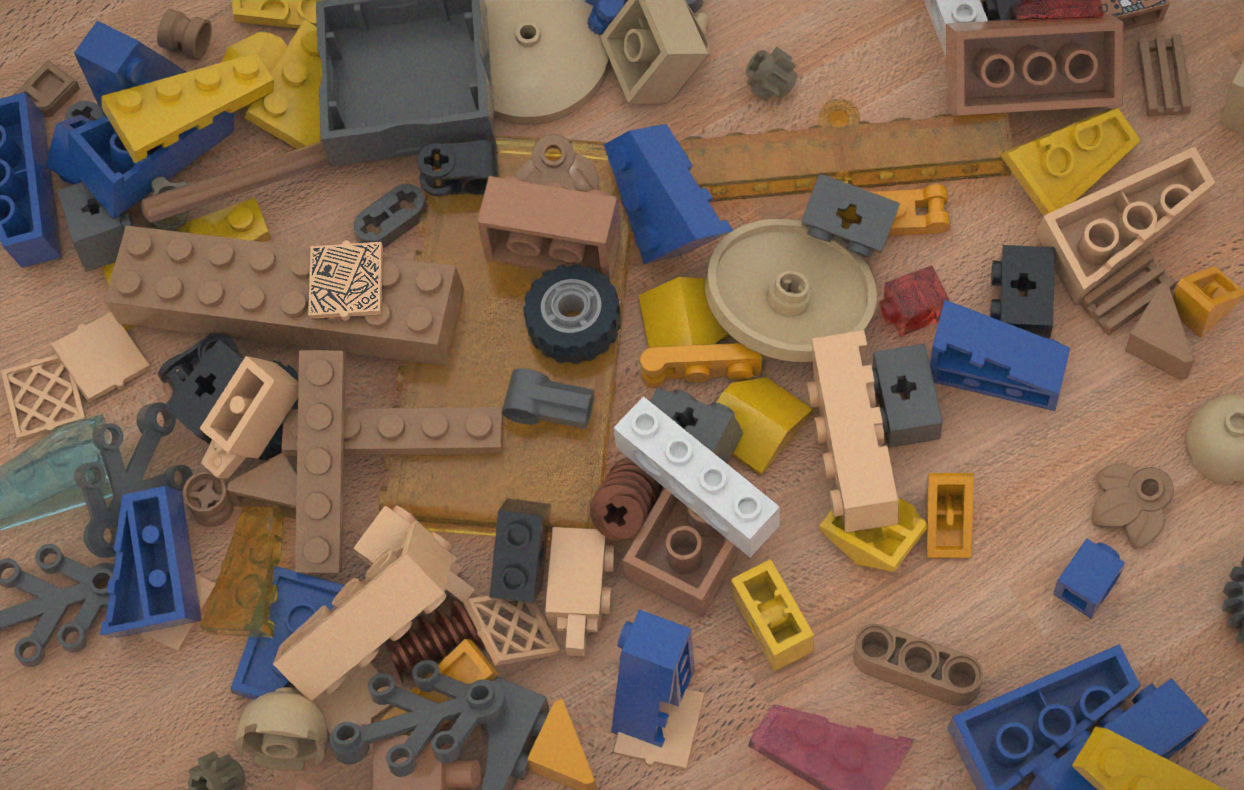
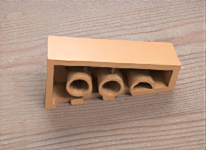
(1120, 221)
(852, 433)
(366, 614)

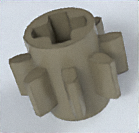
(771, 74)
(216, 773)

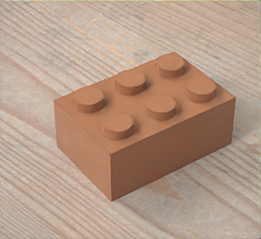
(548, 225)
(680, 555)

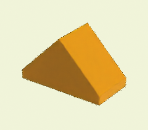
(1205, 299)
(949, 515)
(559, 752)

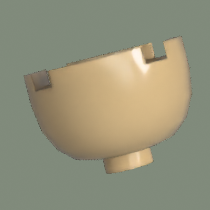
(1217, 439)
(282, 731)

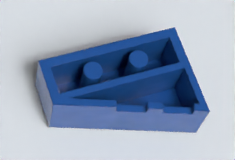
(119, 62)
(660, 194)
(996, 358)
(153, 566)
(652, 670)

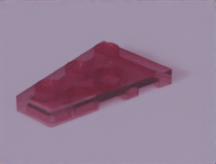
(827, 752)

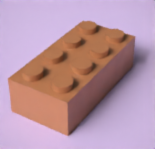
(1034, 65)

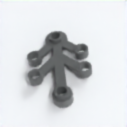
(123, 480)
(53, 602)
(423, 718)

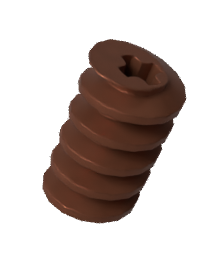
(624, 501)
(433, 638)

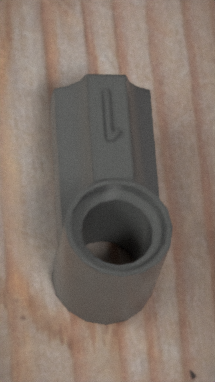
(536, 398)

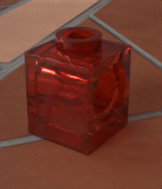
(913, 301)

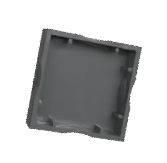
(402, 76)

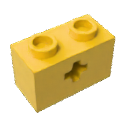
(772, 615)

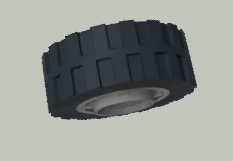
(572, 337)

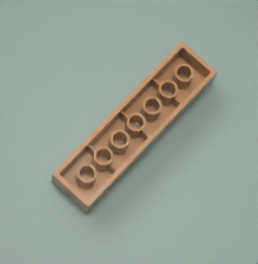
(264, 296)

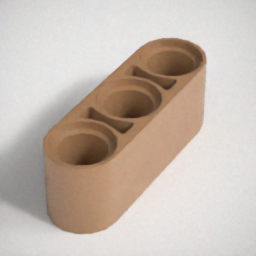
(931, 683)

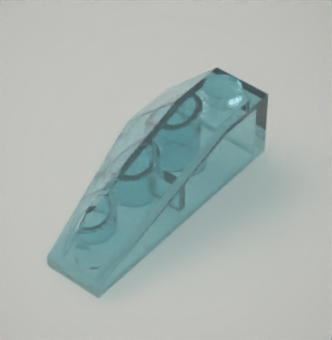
(42, 476)

